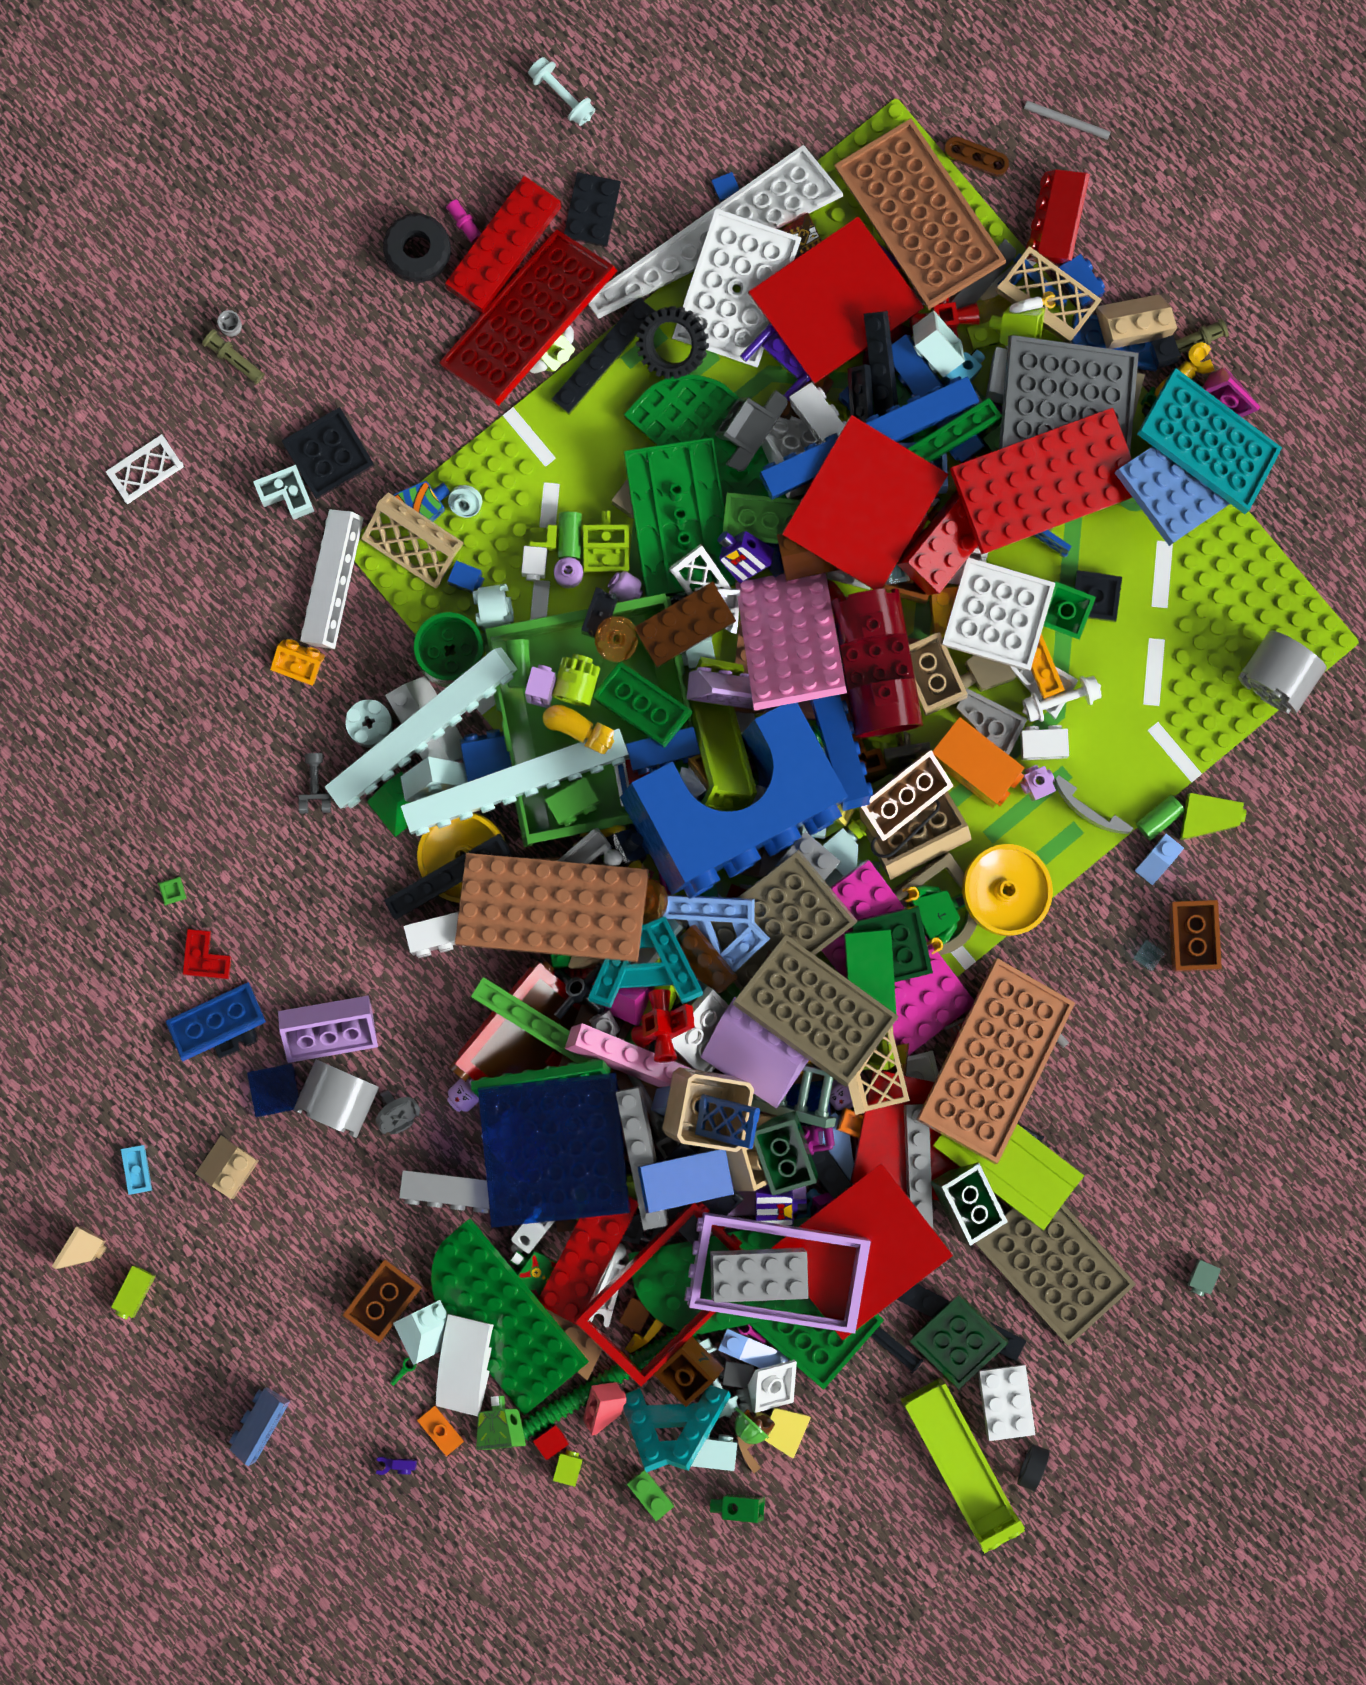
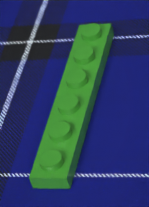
(525, 1017)

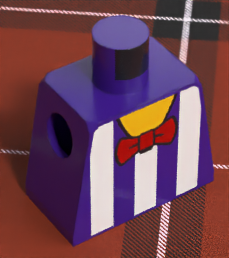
(744, 554)
(777, 1208)

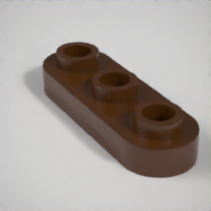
(987, 156)

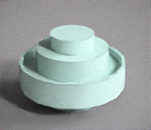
(465, 501)

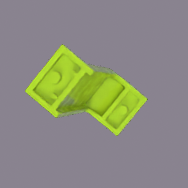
(723, 749)
(962, 1465)

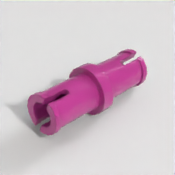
(463, 220)

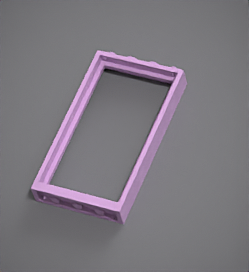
(700, 1249)

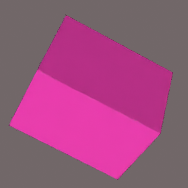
(630, 1004)

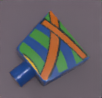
(424, 499)

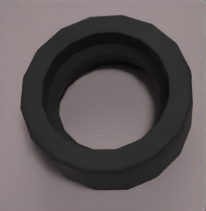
(1033, 1467)

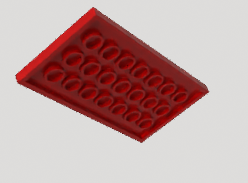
(528, 317)
(1043, 481)

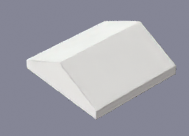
(772, 1386)

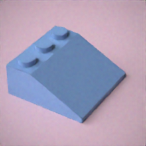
(258, 1425)

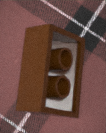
(800, 562)

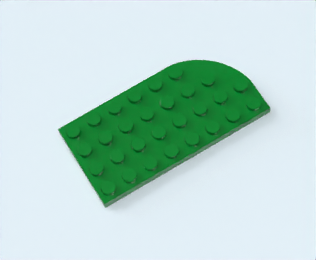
(694, 410)
(664, 1280)
(527, 1345)

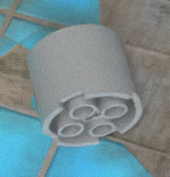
(1282, 672)
(336, 1098)

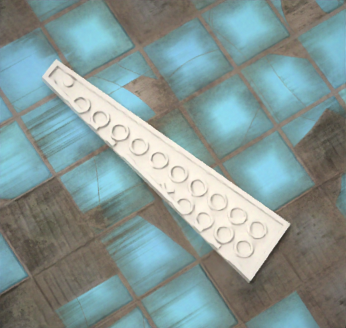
(772, 199)

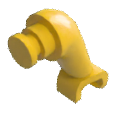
(1196, 354)
(577, 726)

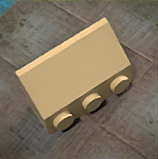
(1135, 321)

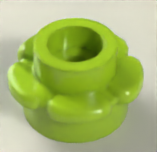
(857, 828)

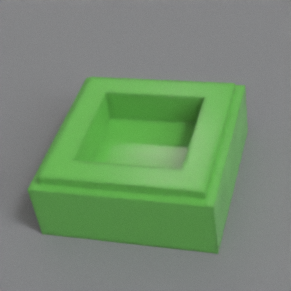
(172, 891)

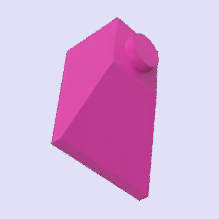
(1230, 392)

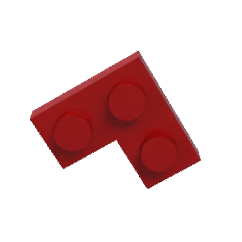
(199, 961)

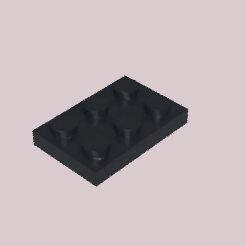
(592, 209)

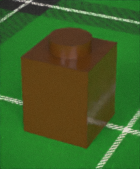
(635, 1315)

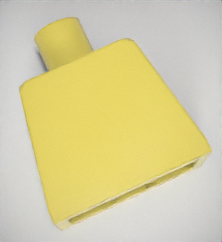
(787, 1430)

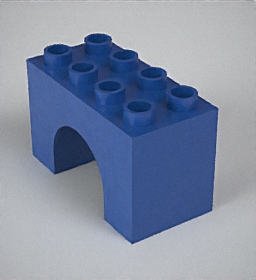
(697, 841)

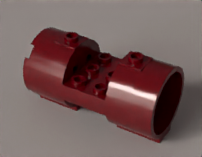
(877, 663)

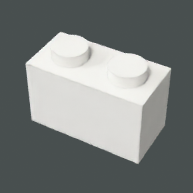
(1044, 744)

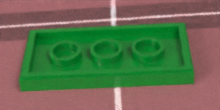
(642, 704)
(871, 964)

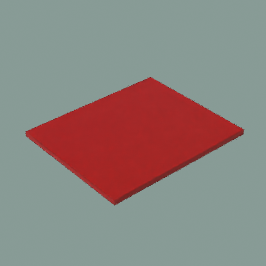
(823, 298)
(865, 503)
(884, 1133)
(899, 1254)

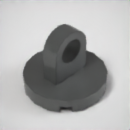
(396, 1114)

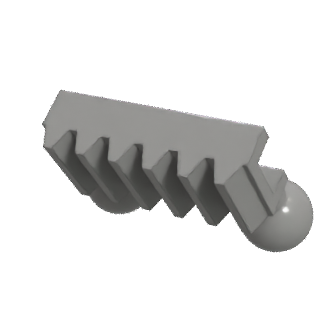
(591, 848)

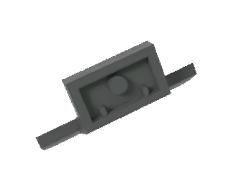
(974, 291)
(749, 426)

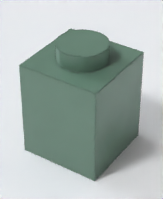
(1203, 1278)

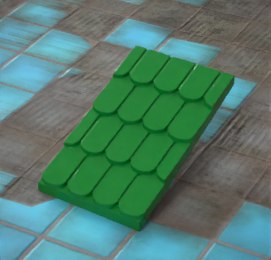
(675, 510)

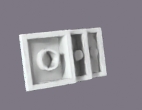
(463, 1365)

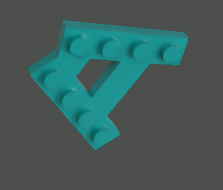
(672, 969)
(695, 1418)

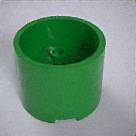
(444, 632)

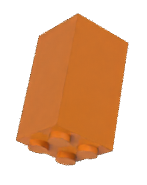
(978, 763)

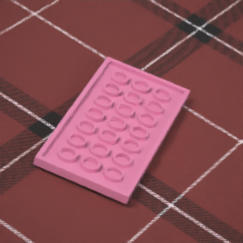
(790, 640)

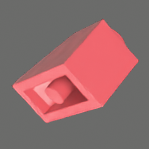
(603, 1406)

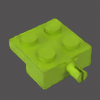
(606, 547)

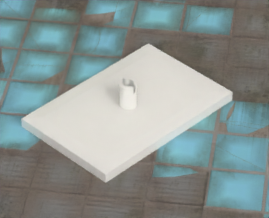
(740, 255)

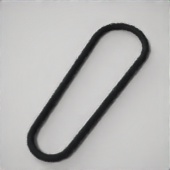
(908, 838)

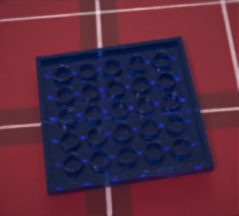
(553, 1150)

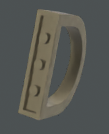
(924, 874)

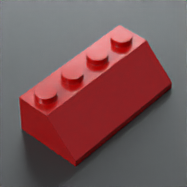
(1058, 215)

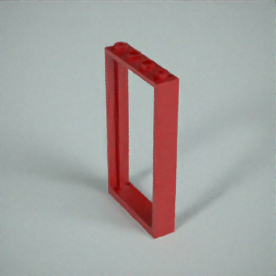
(582, 1318)

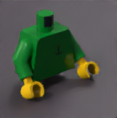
(937, 912)

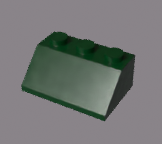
(785, 1154)
(969, 1203)

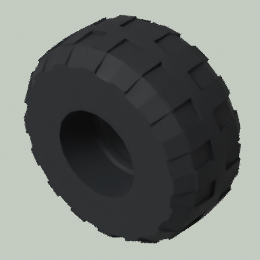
(421, 268)

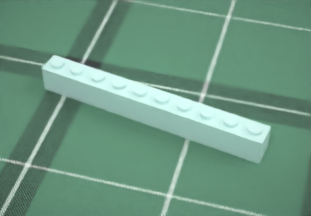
(421, 727)
(509, 784)

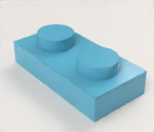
(136, 1169)

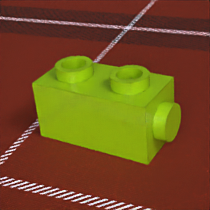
(133, 1292)

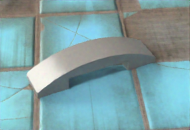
(1066, 791)

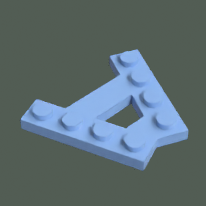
(739, 911)

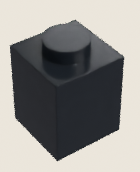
(1165, 352)

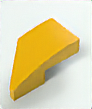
(638, 1341)

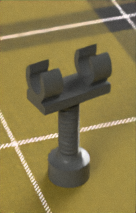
(313, 761)

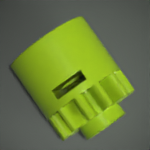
(576, 680)

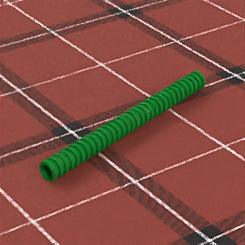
(580, 1396)

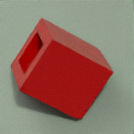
(551, 1442)

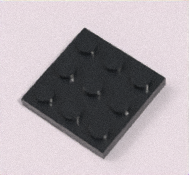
(328, 453)

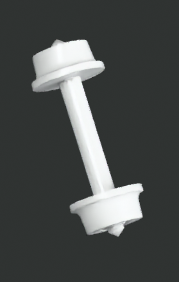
(1089, 688)

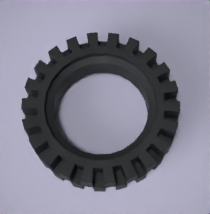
(648, 351)

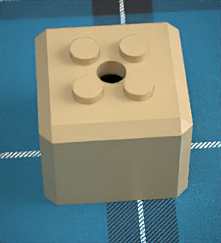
(686, 1089)

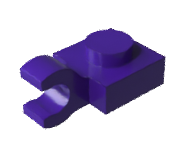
(402, 1466)

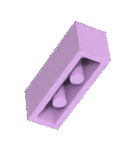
(540, 686)

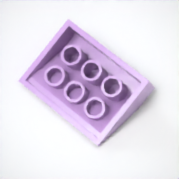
(721, 688)
(754, 1055)

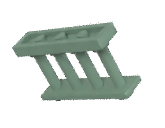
(820, 1116)

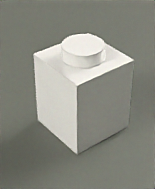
(534, 563)

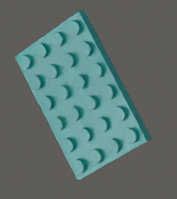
(1209, 441)

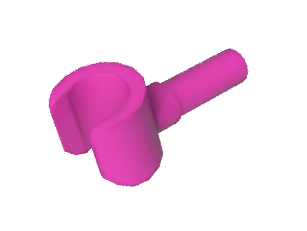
(748, 1330)

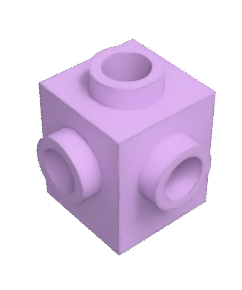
(1045, 780)

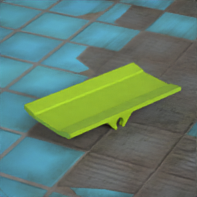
(1026, 1176)

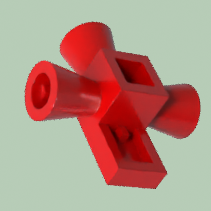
(951, 315)
(663, 1025)

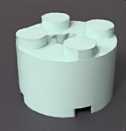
(493, 606)
(357, 717)

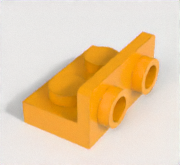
(297, 661)

